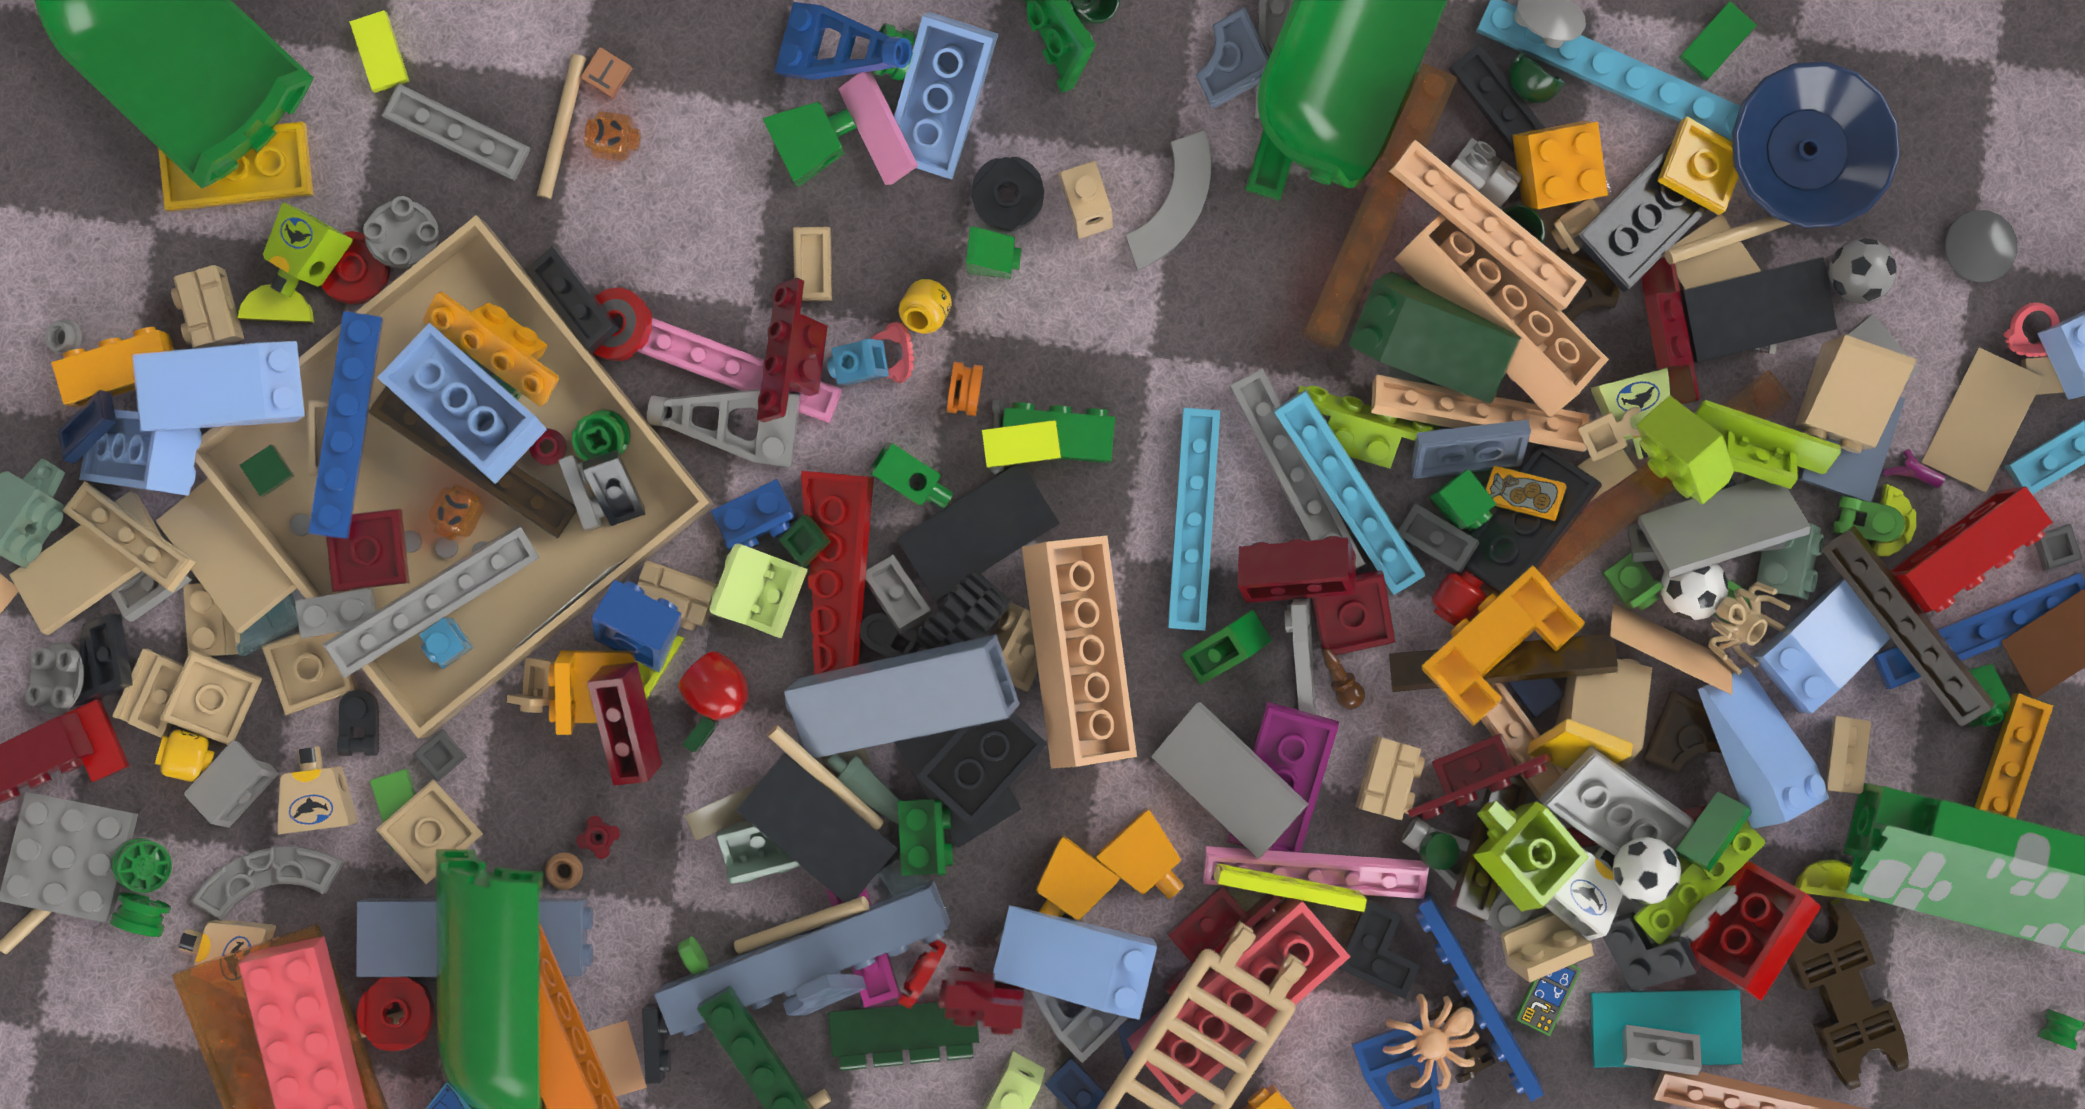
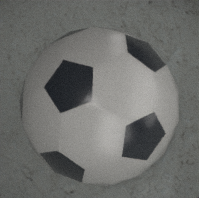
(1862, 270)

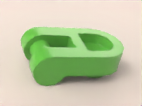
(1882, 522)

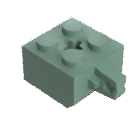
(28, 511)

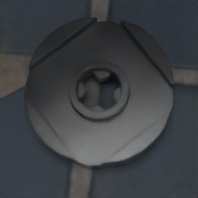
(1008, 214)

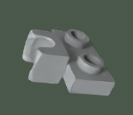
(1480, 168)

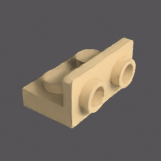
(1017, 645)
(1847, 754)
(1543, 947)

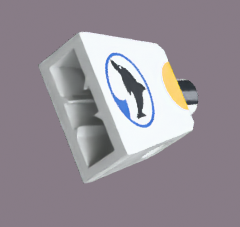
(1589, 897)

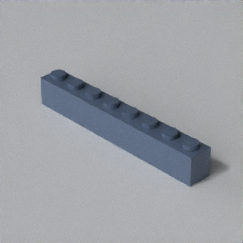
(797, 959)

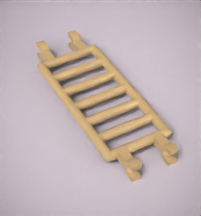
(1223, 963)

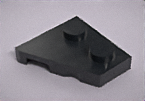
(103, 658)

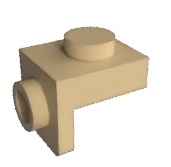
(1572, 222)
(535, 686)

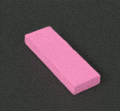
(878, 127)

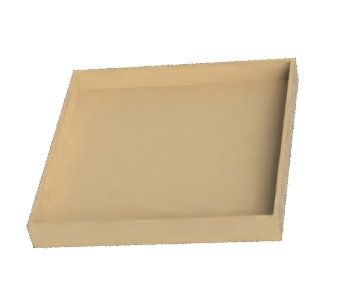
(398, 474)

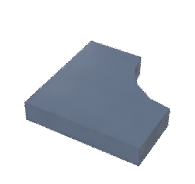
(1236, 59)
(823, 992)

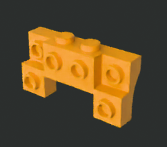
(1492, 635)

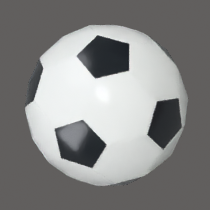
(1695, 592)
(1646, 870)

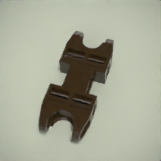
(1854, 1020)

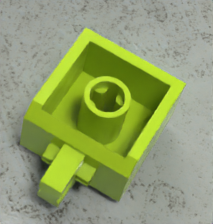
(1685, 450)
(1528, 853)

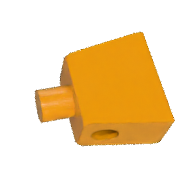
(1143, 856)
(1073, 881)

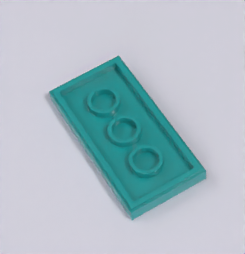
(1702, 1012)

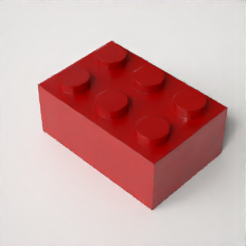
(1757, 932)

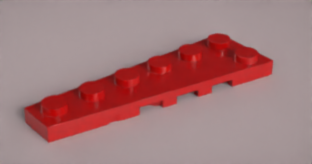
(837, 579)

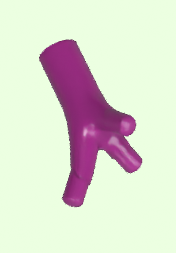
(1916, 470)

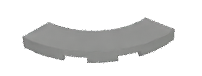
(1182, 205)
(266, 868)

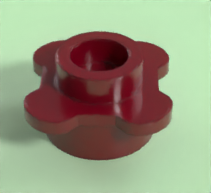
(608, 833)

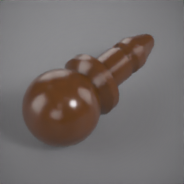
(1348, 691)

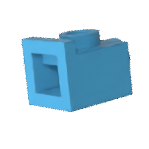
(868, 362)
(445, 642)

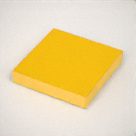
(1700, 166)
(1571, 739)

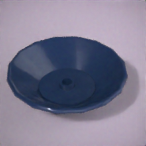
(1843, 123)

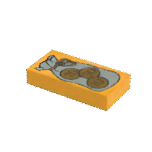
(1525, 492)

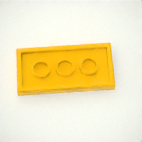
(273, 173)

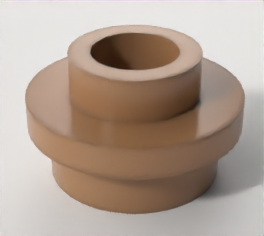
(552, 873)

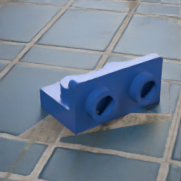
(755, 515)

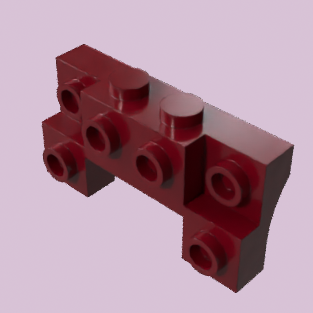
(978, 997)

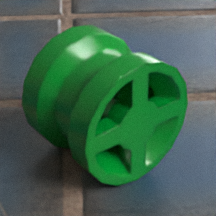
(2061, 1029)

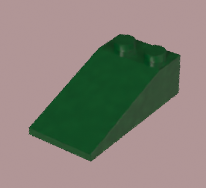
(1433, 338)

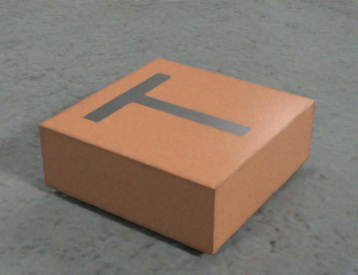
(606, 73)

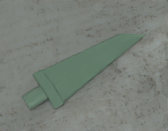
(865, 785)

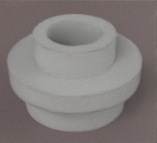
(63, 336)

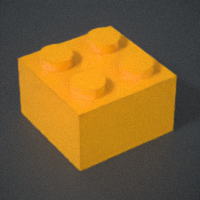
(1560, 164)

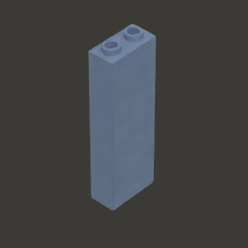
(902, 697)
(400, 936)

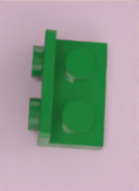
(923, 837)

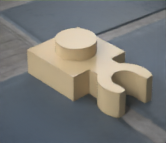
(1606, 434)

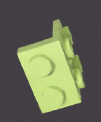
(757, 590)

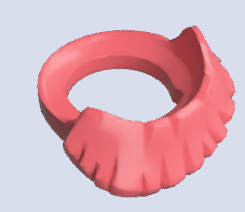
(899, 334)
(2015, 336)

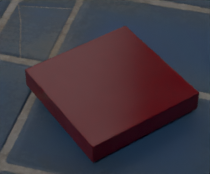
(372, 554)
(1355, 620)

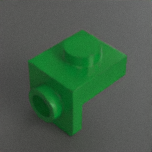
(1991, 683)

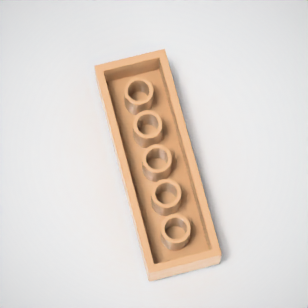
(1552, 355)
(1079, 651)

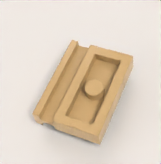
(206, 625)
(152, 685)

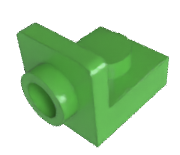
(1632, 583)

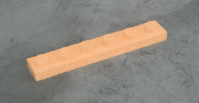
(1487, 225)
(1455, 410)

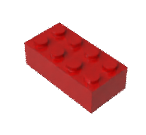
(1971, 548)

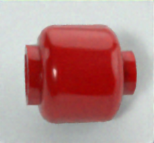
(1458, 597)

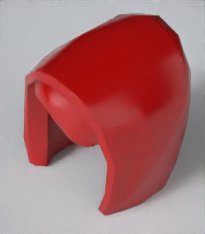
(714, 687)

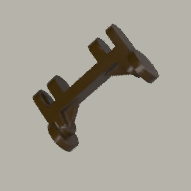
(1470, 1051)

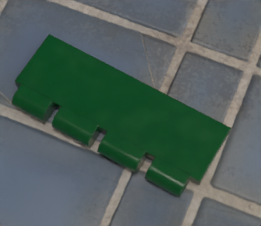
(894, 1029)

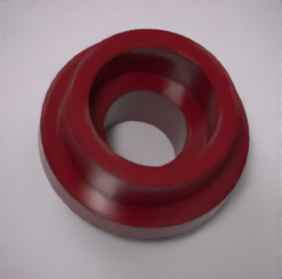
(558, 452)

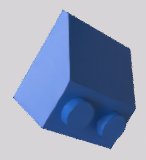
(636, 624)

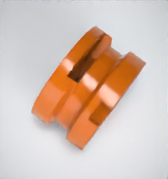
(969, 389)

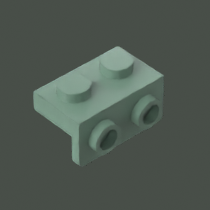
(1792, 568)
(751, 853)

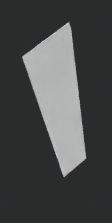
(590, 586)

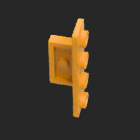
(495, 343)

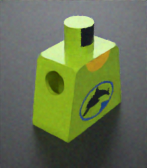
(302, 249)

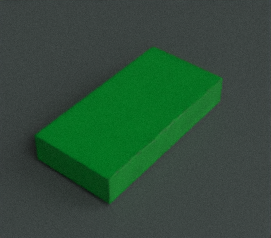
(1717, 41)
(1268, 170)
(1713, 831)

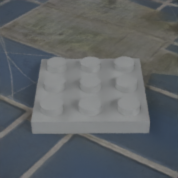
(65, 857)

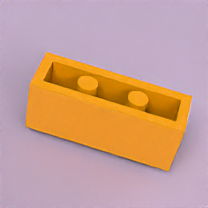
(107, 367)

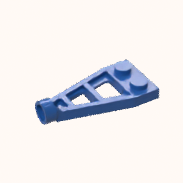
(804, 38)
(1377, 1064)

